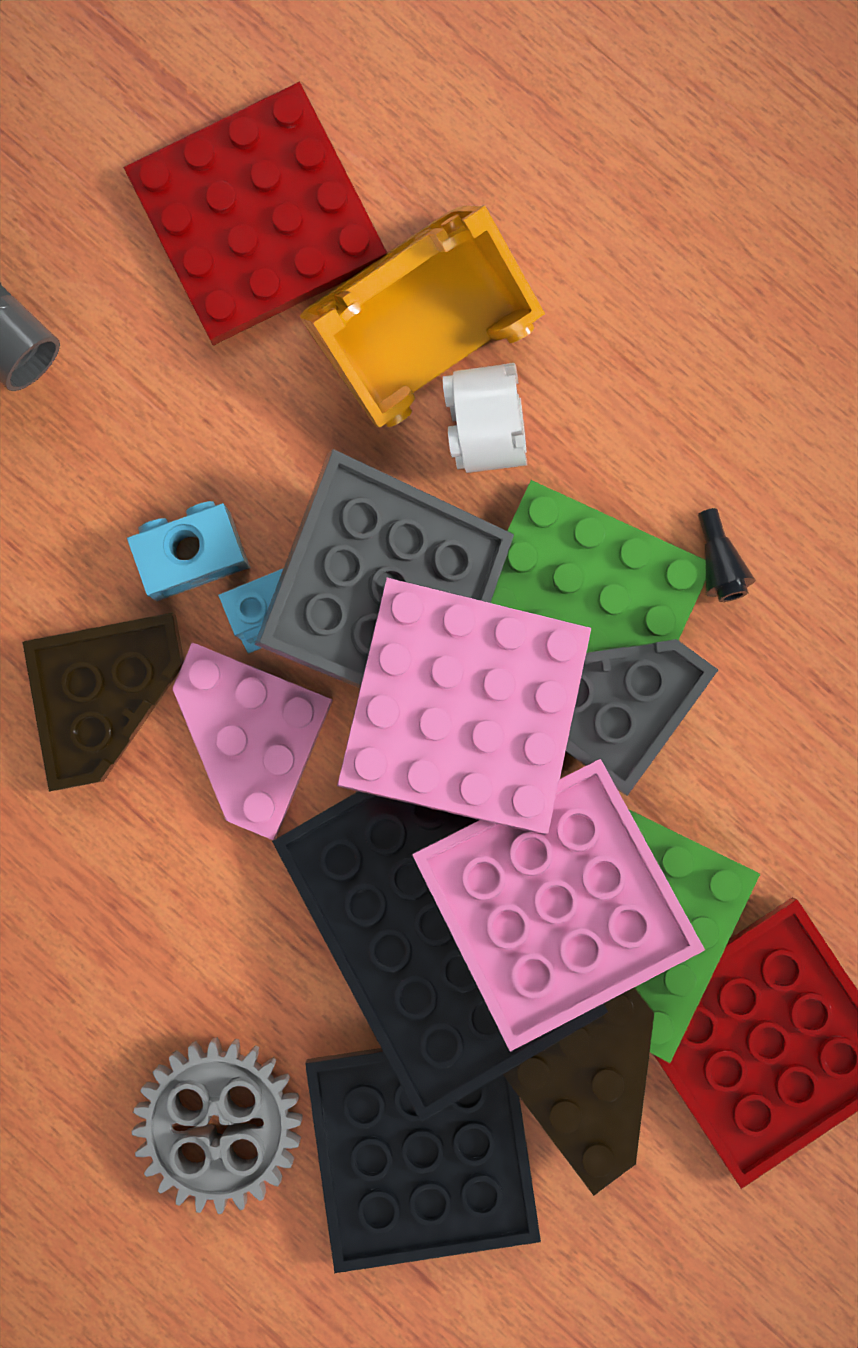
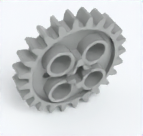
(222, 1172)

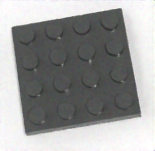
(353, 539)

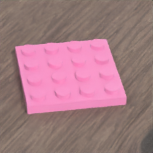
(465, 707)
(558, 914)

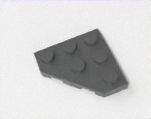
(633, 705)

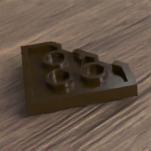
(97, 692)
(593, 1090)

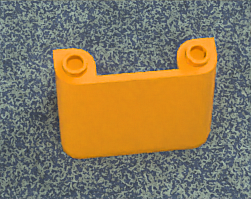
(422, 311)

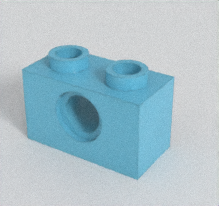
(217, 557)

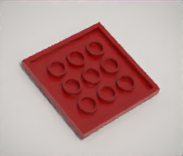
(256, 213)
(770, 1045)

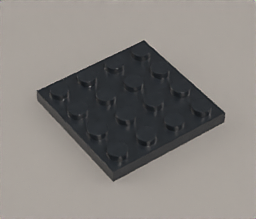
(413, 1186)

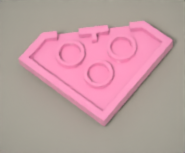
(249, 735)

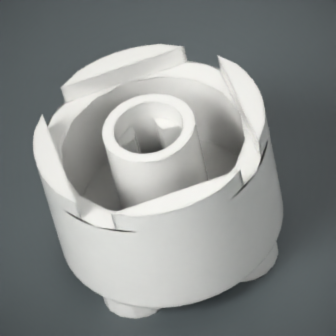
(487, 418)

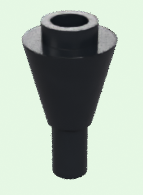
(725, 569)

